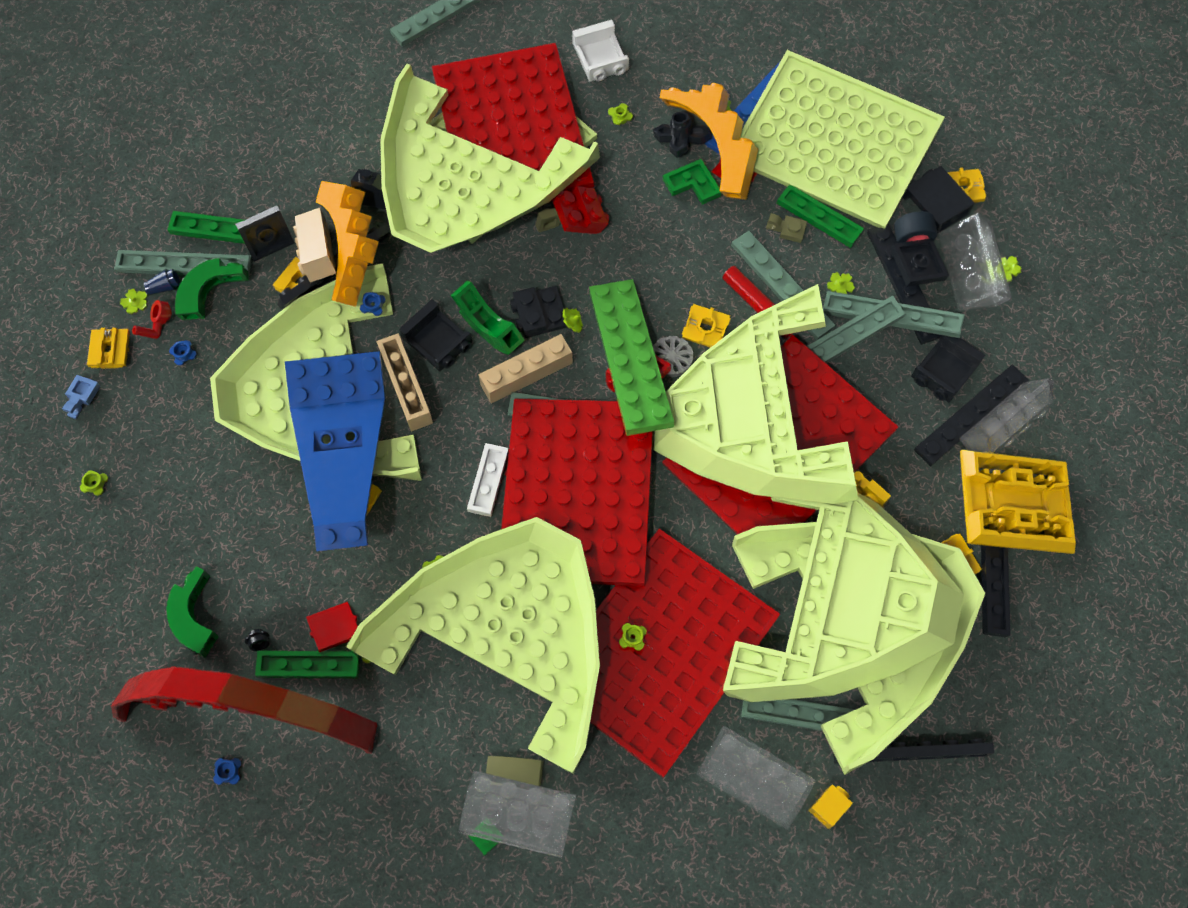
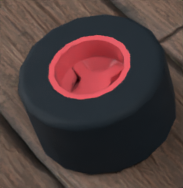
(915, 227)

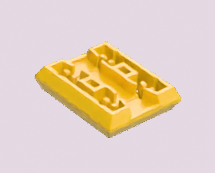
(1015, 504)

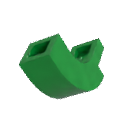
(200, 281)
(495, 330)
(181, 614)

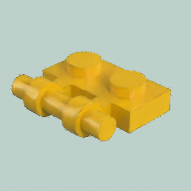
(871, 489)

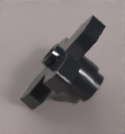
(681, 133)

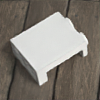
(600, 51)

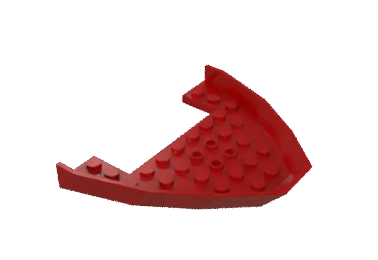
(226, 691)

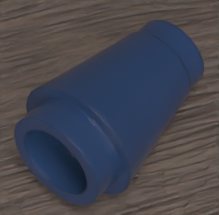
(162, 282)

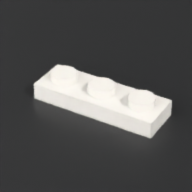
(488, 480)

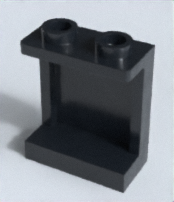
(940, 196)
(435, 336)
(947, 367)

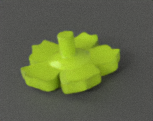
(1011, 267)
(841, 284)
(134, 300)
(572, 319)

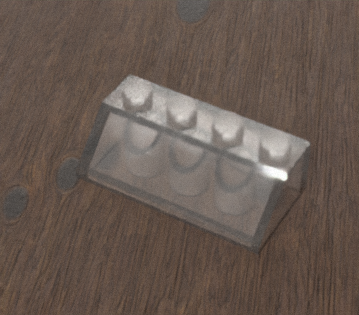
(974, 264)
(1010, 417)
(756, 777)
(517, 814)

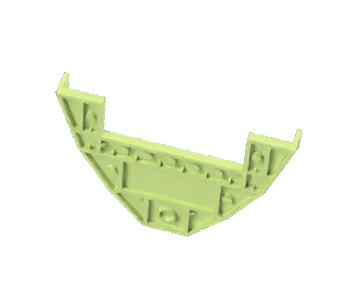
(451, 189)
(252, 383)
(738, 417)
(515, 606)
(863, 611)
(892, 701)

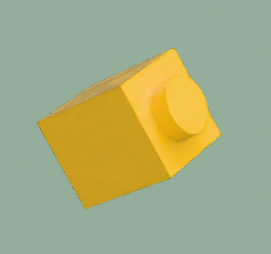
(831, 806)

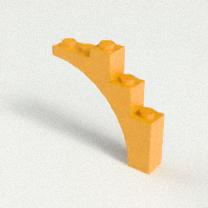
(736, 153)
(353, 246)

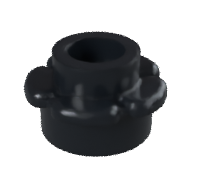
(257, 636)

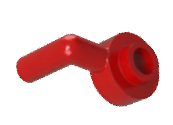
(159, 315)

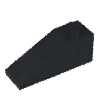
(371, 184)

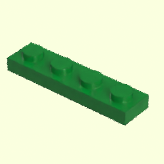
(820, 216)
(205, 227)
(307, 664)

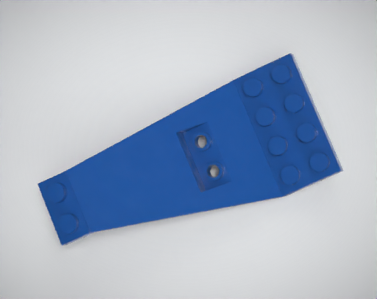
(334, 399)

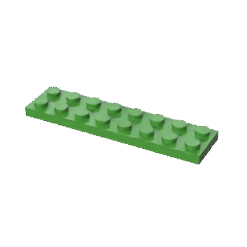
(631, 358)

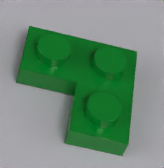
(693, 176)

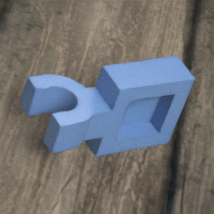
(80, 392)

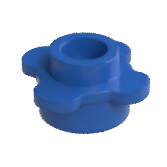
(369, 298)
(179, 347)
(220, 767)

